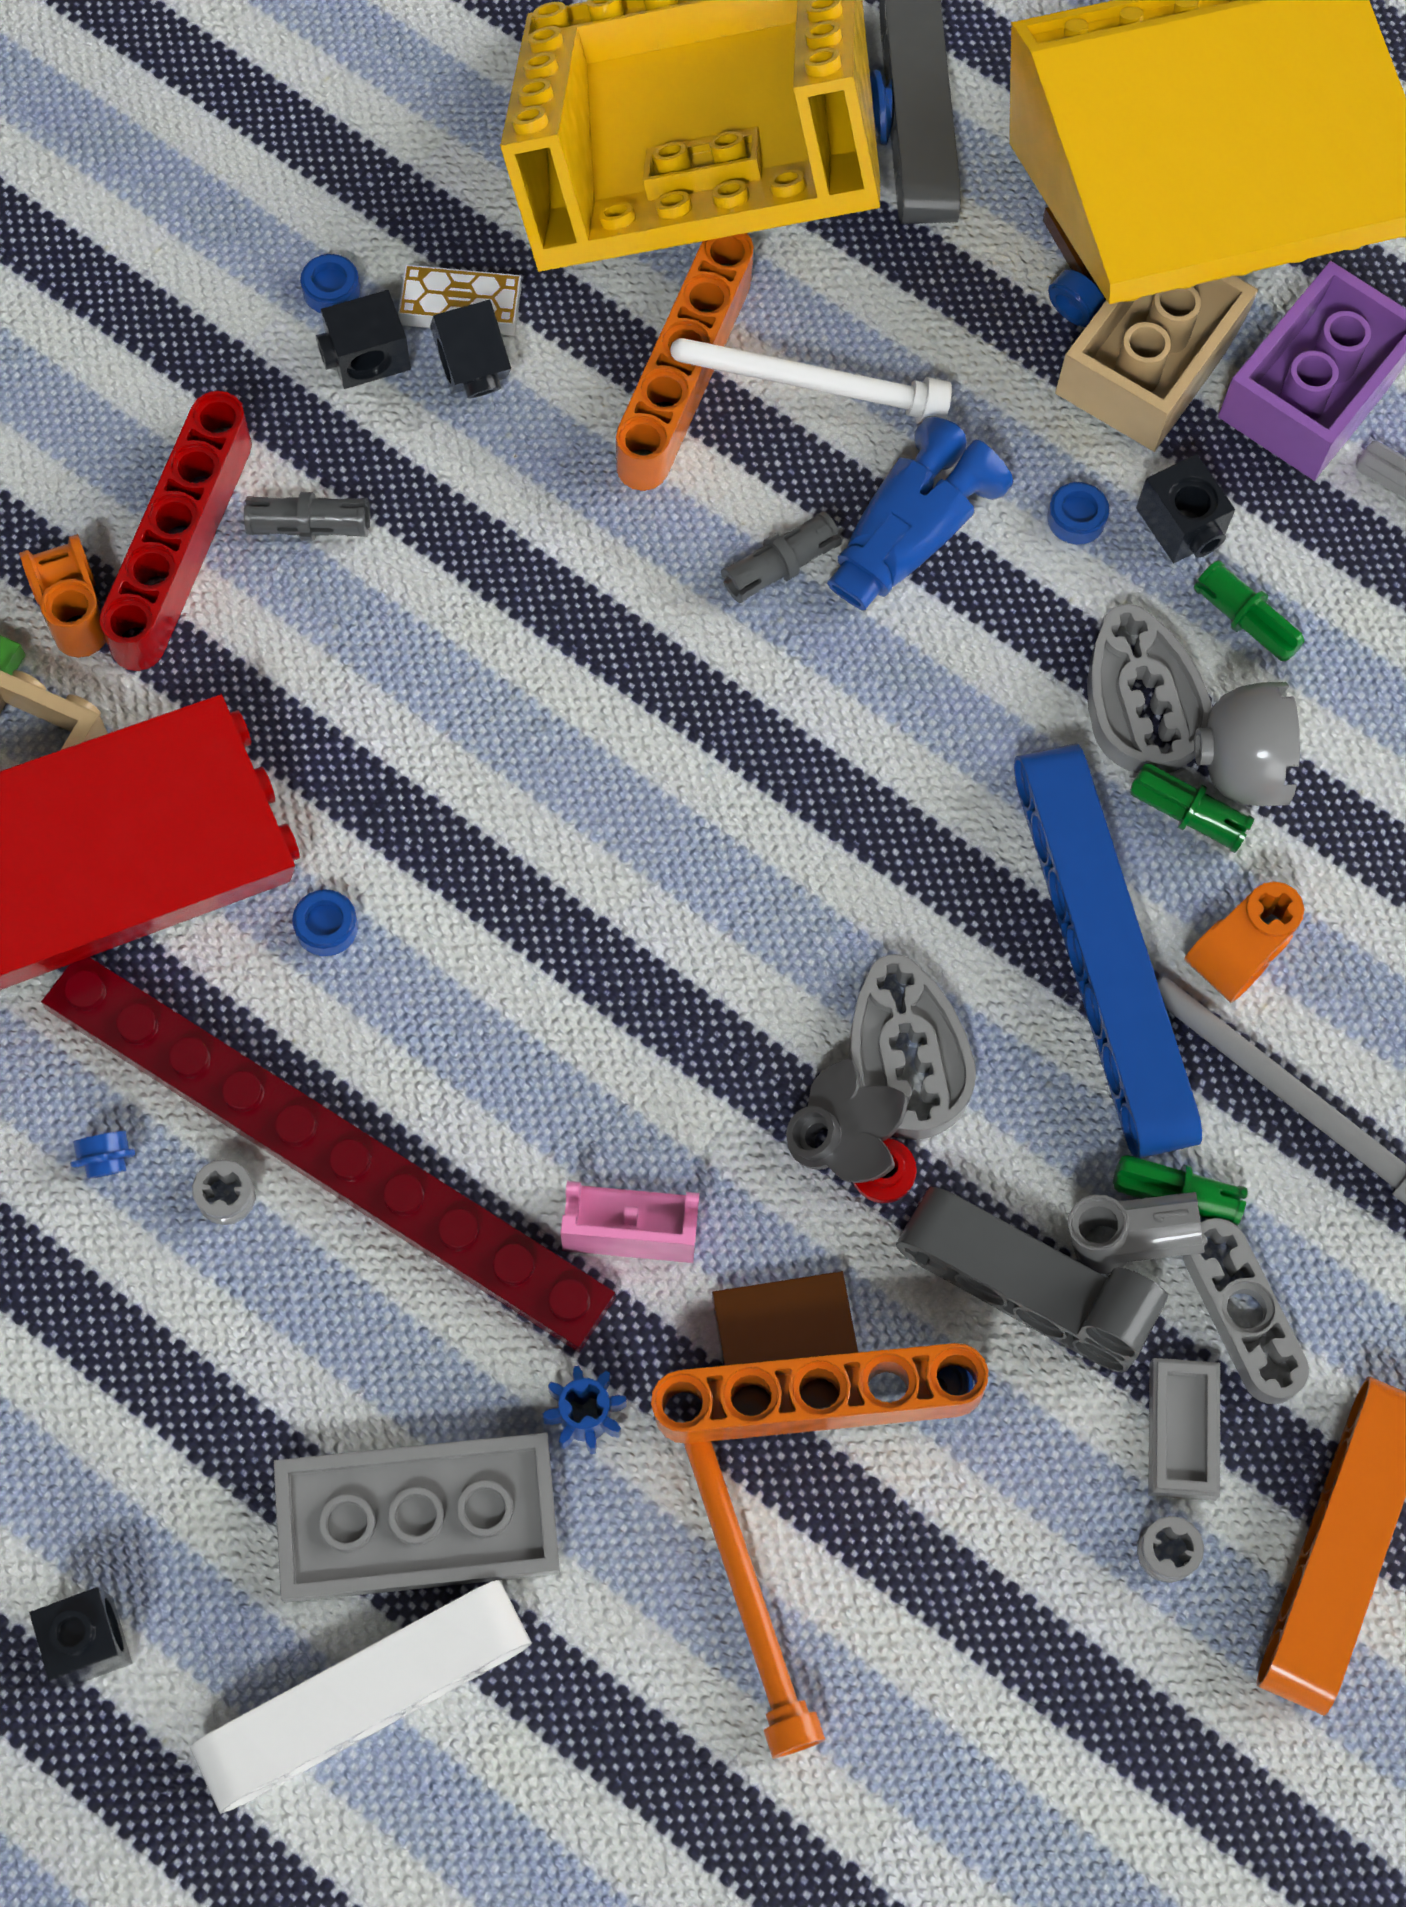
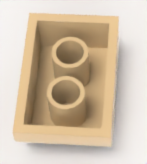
(1152, 355)

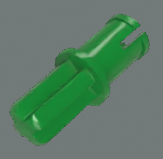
(1249, 611)
(1191, 806)
(1149, 1179)

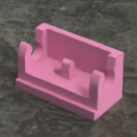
(629, 1223)

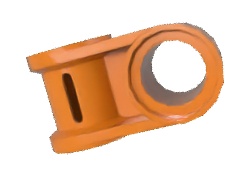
(66, 589)
(1244, 945)

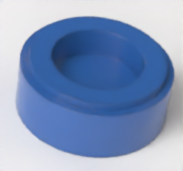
(329, 281)
(1075, 297)
(1078, 513)
(325, 922)

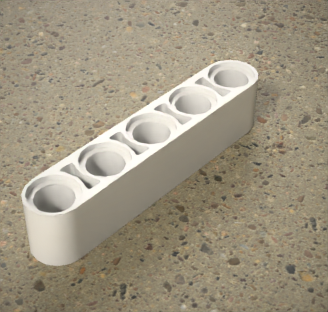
(359, 1696)

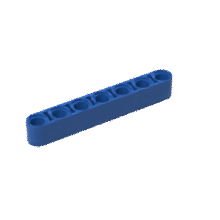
(1107, 952)

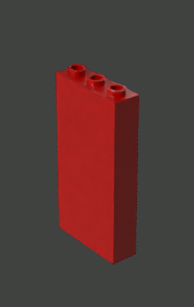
(133, 837)

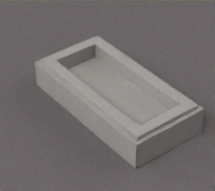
(1184, 1429)

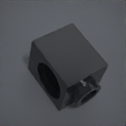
(363, 339)
(471, 349)
(1191, 488)
(80, 1638)

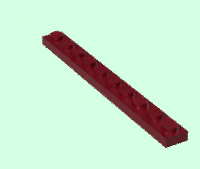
(331, 1152)

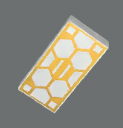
(439, 290)

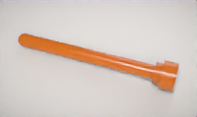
(790, 1722)

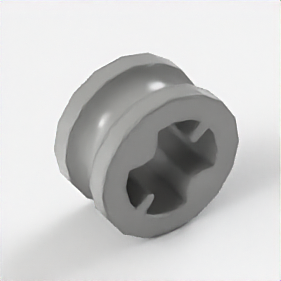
(229, 1173)
(1174, 1529)

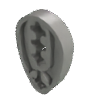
(1116, 709)
(927, 1020)

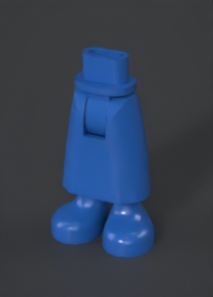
(913, 518)

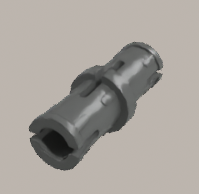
(307, 516)
(781, 557)

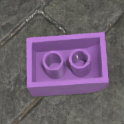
(1319, 371)

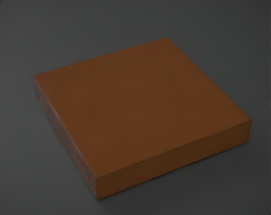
(783, 1323)

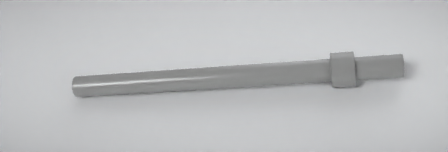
(1285, 1086)

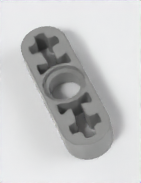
(1282, 1348)

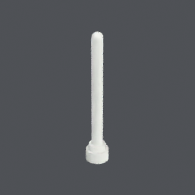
(920, 399)

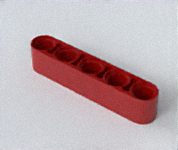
(181, 554)

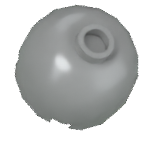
(1251, 743)

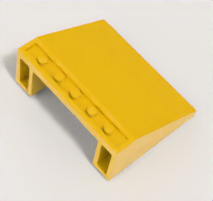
(686, 122)
(1209, 135)

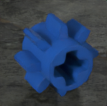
(580, 1391)

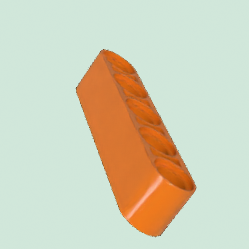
(678, 383)
(847, 1372)
(1341, 1553)

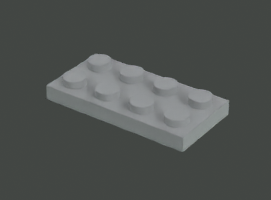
(415, 1517)

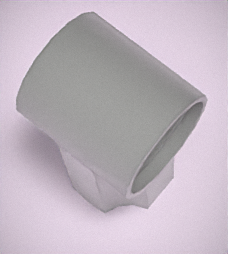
(1143, 1226)

